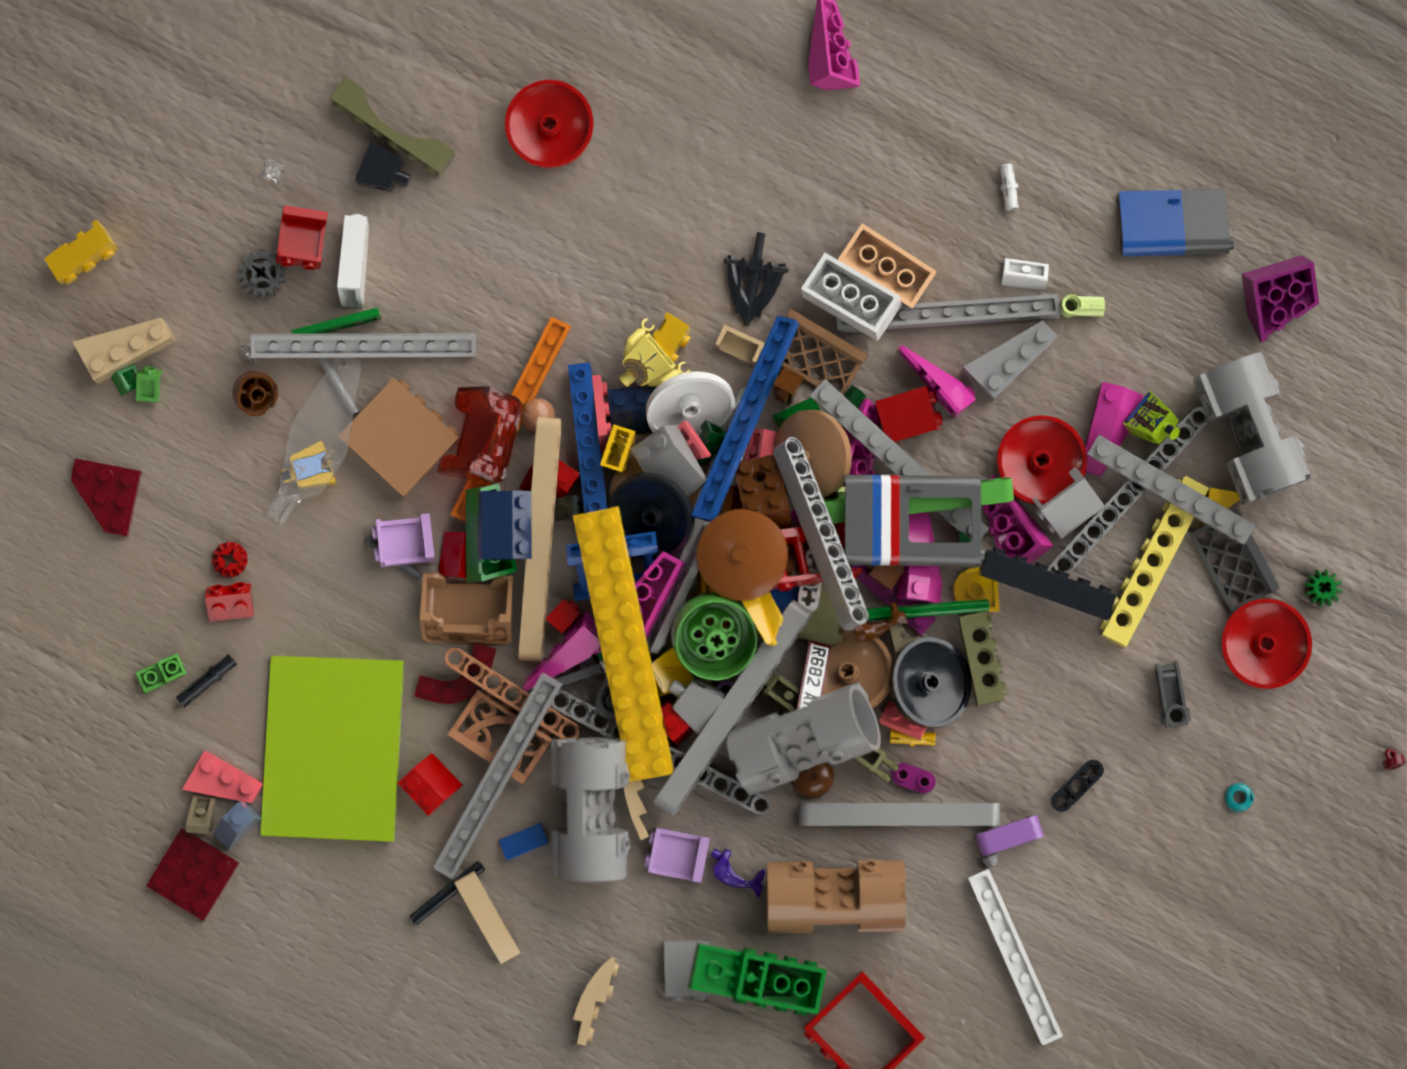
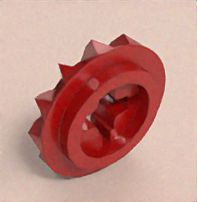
(233, 569)

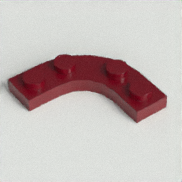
(459, 689)

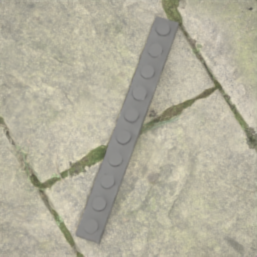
(971, 312)
(363, 345)
(882, 447)
(497, 775)

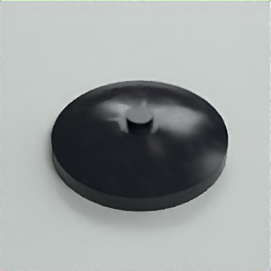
(655, 505)
(930, 682)

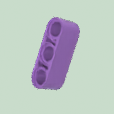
(1009, 835)

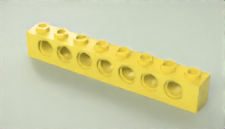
(1122, 634)

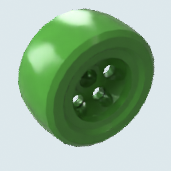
(709, 664)

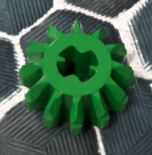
(1320, 579)

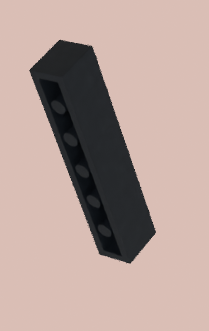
(1046, 584)

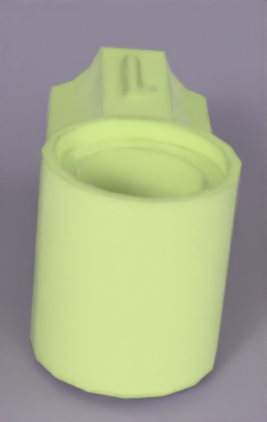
(1083, 306)

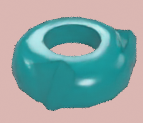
(1230, 801)

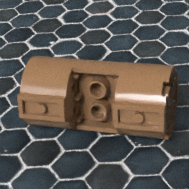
(861, 895)

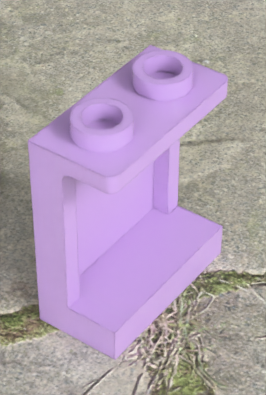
(404, 541)
(677, 855)

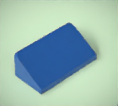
(523, 841)

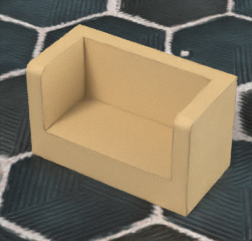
(739, 345)

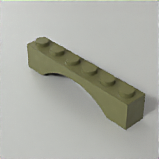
(429, 152)

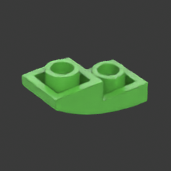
(160, 673)

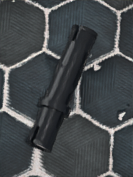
(213, 674)

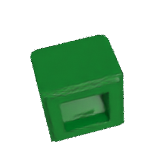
(125, 379)

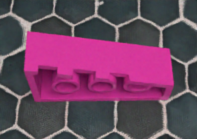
(656, 586)

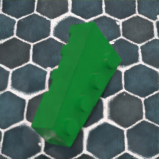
(481, 569)

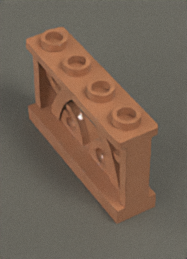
(470, 736)

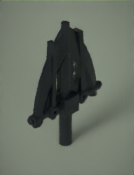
(749, 304)

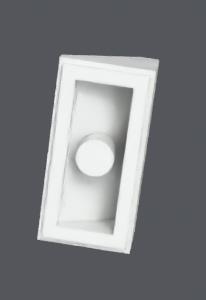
(1025, 274)

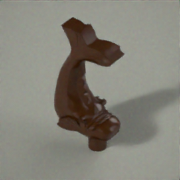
(869, 631)

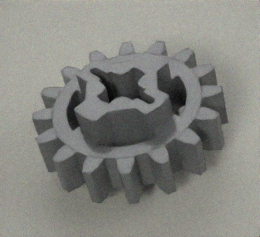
(256, 280)

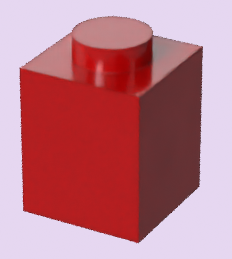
(564, 616)

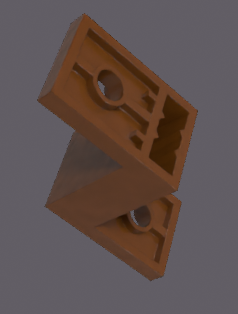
(767, 497)

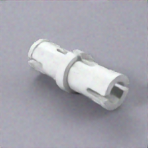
(1009, 187)

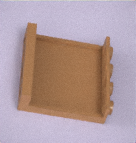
(400, 436)

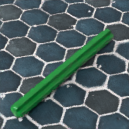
(931, 609)

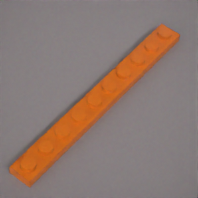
(527, 386)

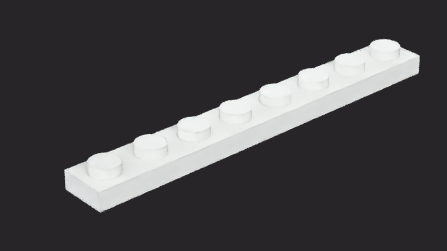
(1015, 957)

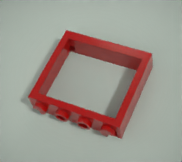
(828, 1052)

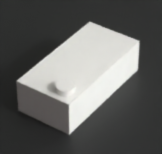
(851, 296)

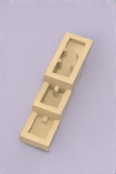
(636, 806)
(487, 917)

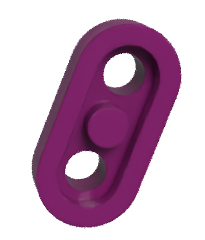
(913, 778)

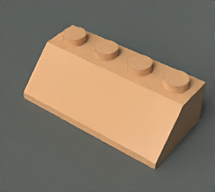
(887, 265)

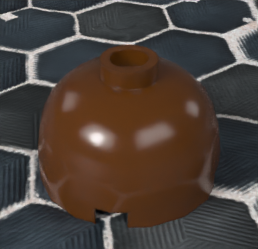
(254, 393)
(814, 781)

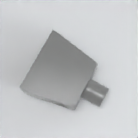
(695, 702)

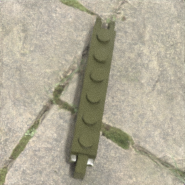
(785, 696)

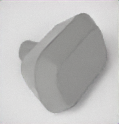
(990, 860)

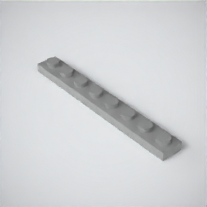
(1171, 490)

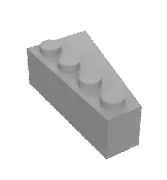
(1005, 363)

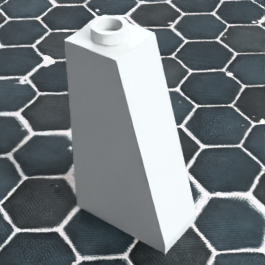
(353, 261)

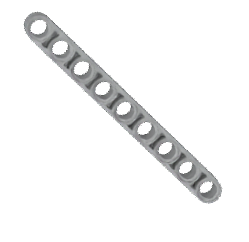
(820, 534)
(899, 814)

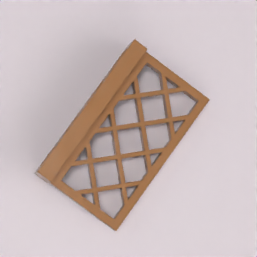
(832, 341)

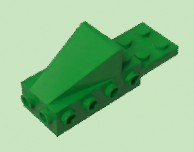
(758, 978)

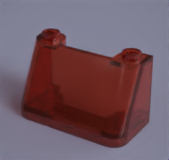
(486, 435)

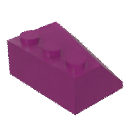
(1279, 294)

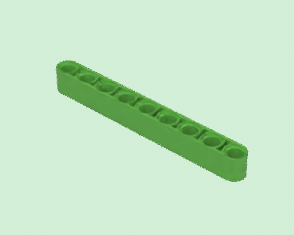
(992, 492)

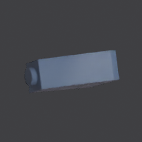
(236, 824)

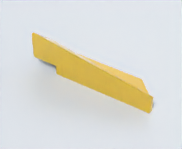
(765, 617)

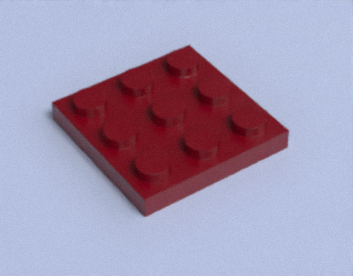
(192, 874)

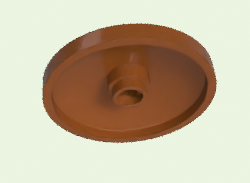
(742, 555)

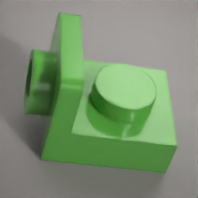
(148, 384)

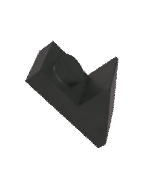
(567, 507)

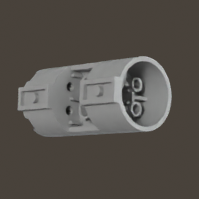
(1240, 394)
(828, 730)
(590, 845)

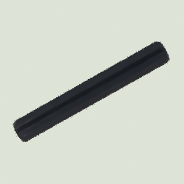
(443, 895)

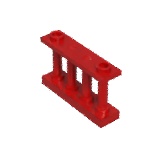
(796, 538)

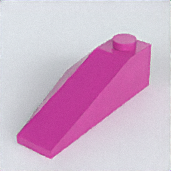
(1016, 530)
(920, 582)

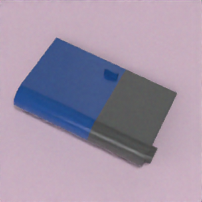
(1174, 223)

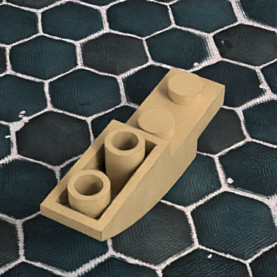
(596, 991)

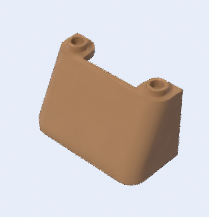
(466, 611)

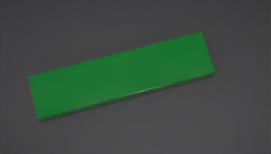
(341, 323)

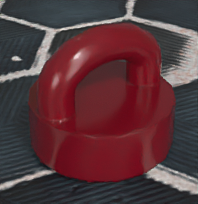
(1393, 762)

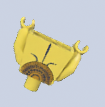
(646, 360)

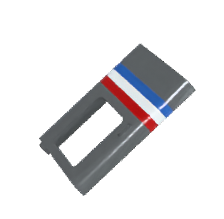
(880, 520)

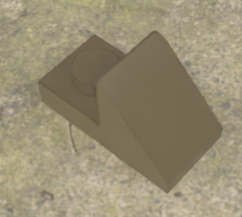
(896, 633)
(201, 814)

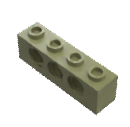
(982, 693)

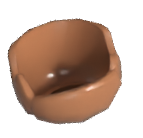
(534, 409)

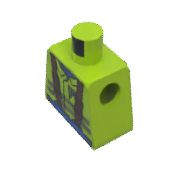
(1152, 420)

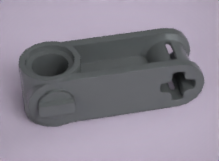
(1171, 694)

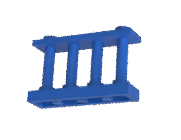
(637, 544)

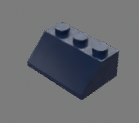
(629, 408)
(505, 525)

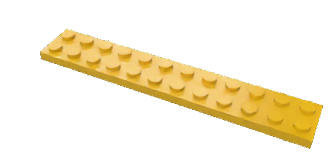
(623, 643)

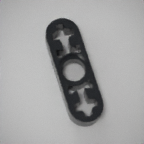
(1069, 801)

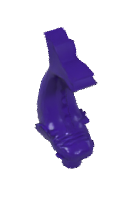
(723, 873)

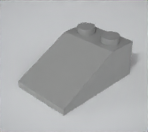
(670, 456)

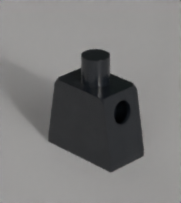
(381, 170)

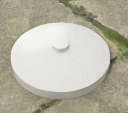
(691, 399)

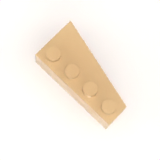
(122, 347)

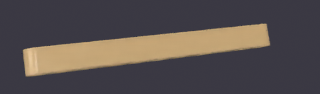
(542, 517)

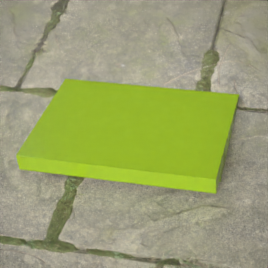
(332, 748)

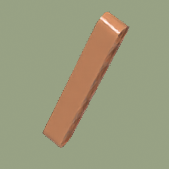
(504, 685)

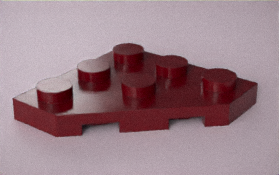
(108, 493)

